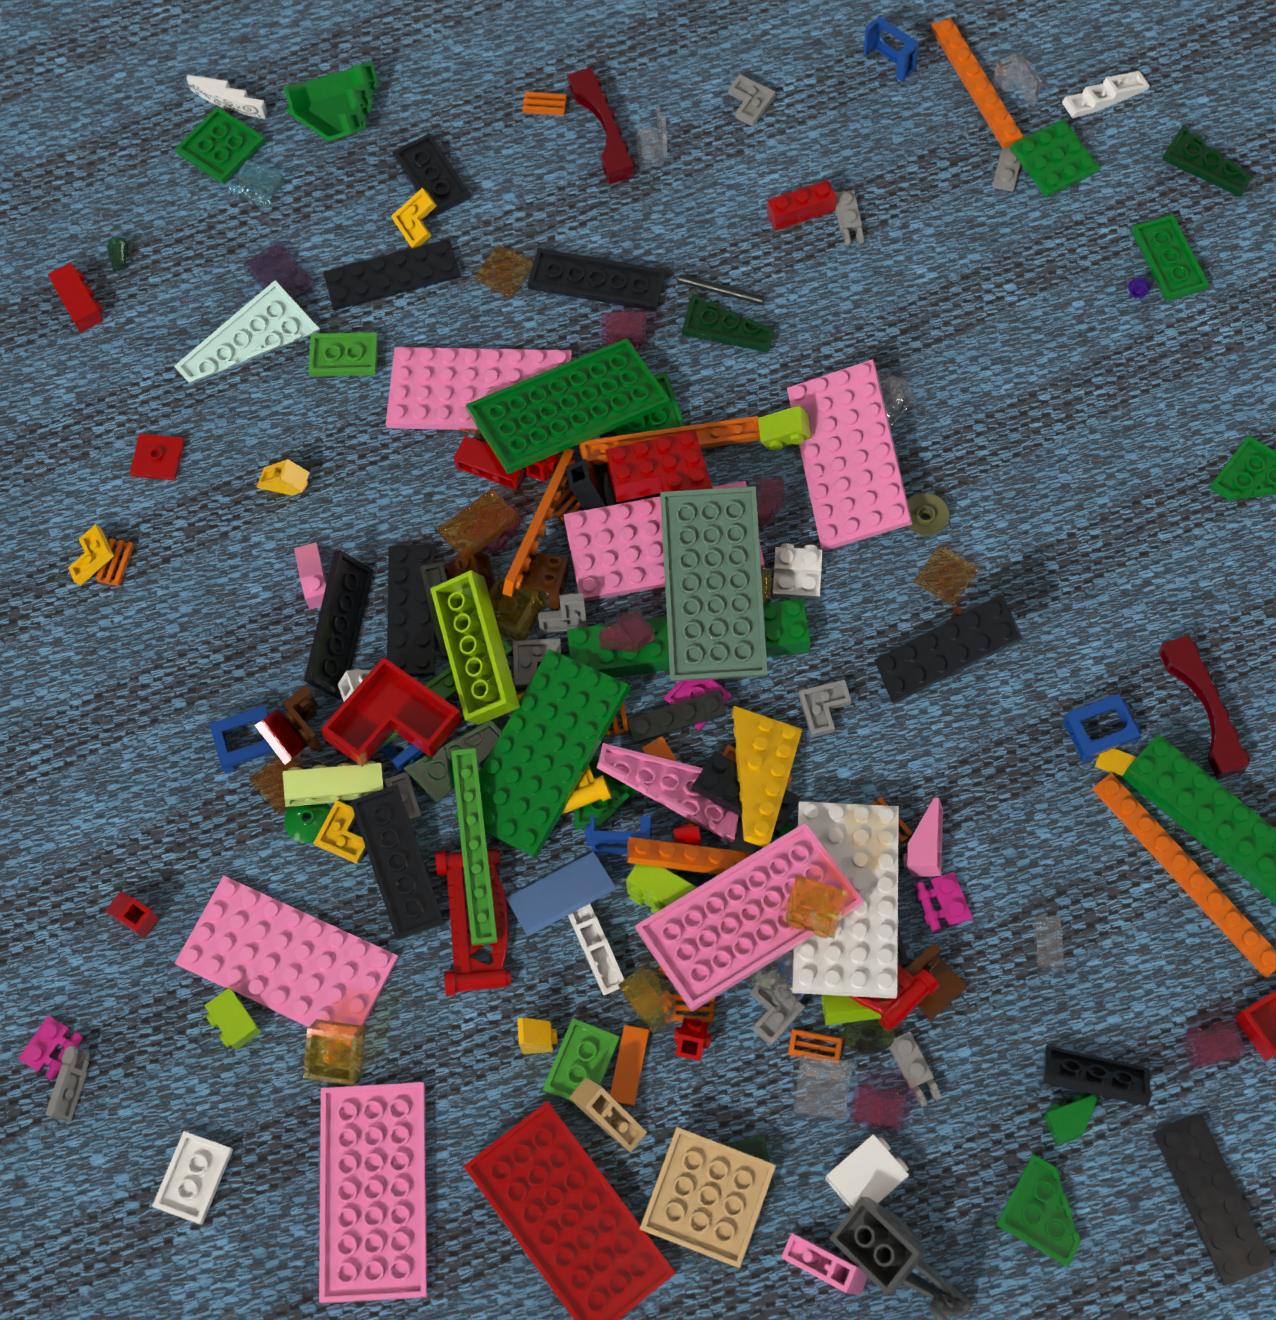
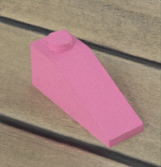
(311, 574)
(925, 845)
(825, 1264)

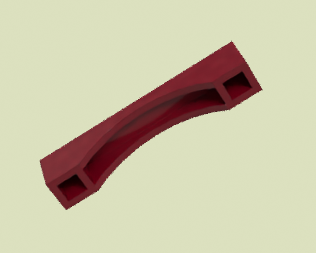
(587, 93)
(1183, 662)

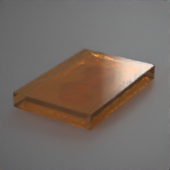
(478, 524)

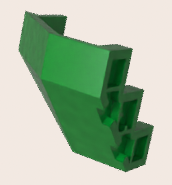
(334, 103)

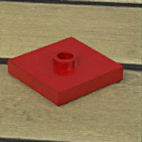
(157, 457)
(281, 736)

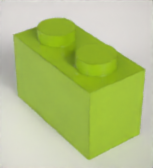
(784, 428)
(232, 1019)

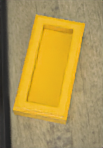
(1114, 761)

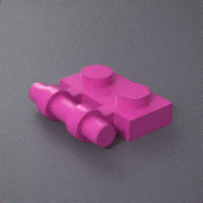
(950, 900)
(45, 1043)

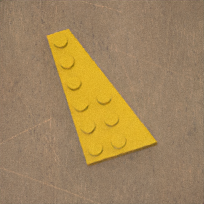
(764, 763)

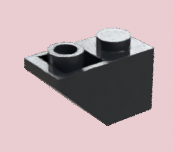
(586, 484)

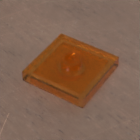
(270, 782)

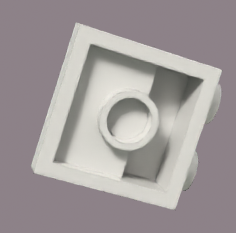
(797, 571)

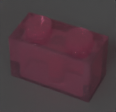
(624, 325)
(1213, 1045)
(877, 1107)

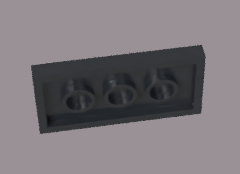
(430, 169)
(720, 784)
(1097, 1076)

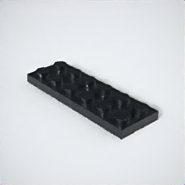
(391, 274)
(596, 279)
(409, 620)
(338, 623)
(948, 649)
(397, 862)
(1213, 1200)

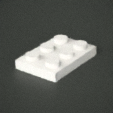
(192, 1178)

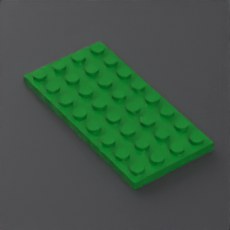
(567, 405)
(546, 750)

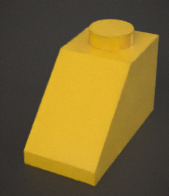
(284, 478)
(536, 1036)

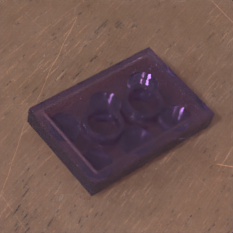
(278, 265)

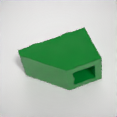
(1071, 1120)

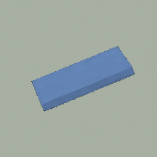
(560, 893)

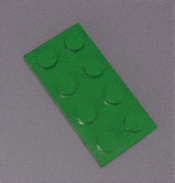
(1169, 258)

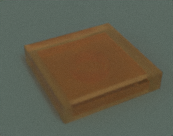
(504, 272)
(946, 575)

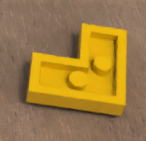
(409, 218)
(96, 555)
(335, 834)

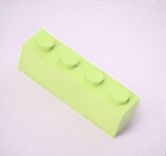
(330, 784)

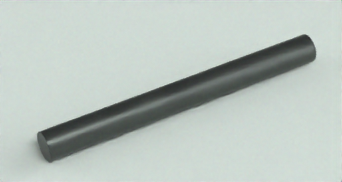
(721, 289)

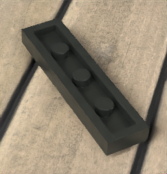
(432, 576)
(677, 717)

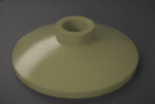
(934, 508)

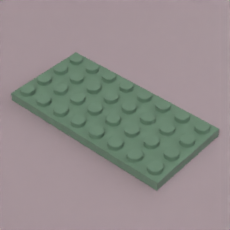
(713, 584)

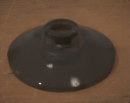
(868, 1036)

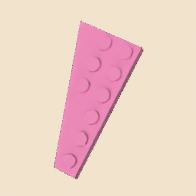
(669, 785)

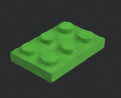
(343, 354)
(582, 1055)

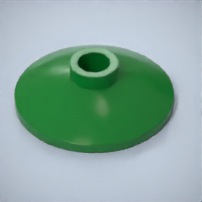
(302, 830)

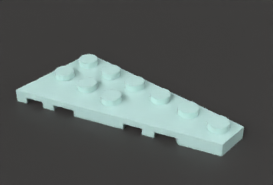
(256, 329)

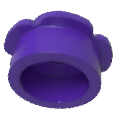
(1138, 285)

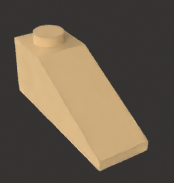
(608, 1114)

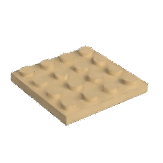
(707, 1197)

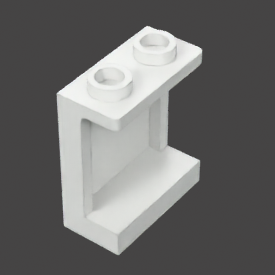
(868, 1173)

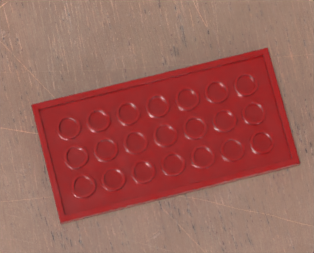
(568, 1218)

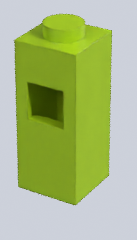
(844, 1010)

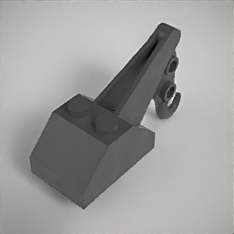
(889, 1252)

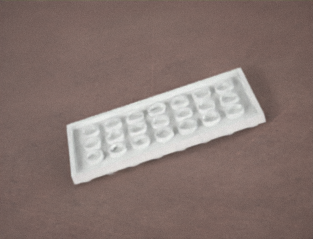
(865, 947)

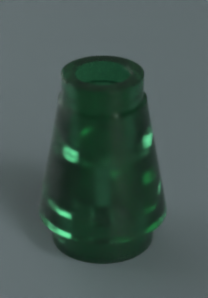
(117, 252)

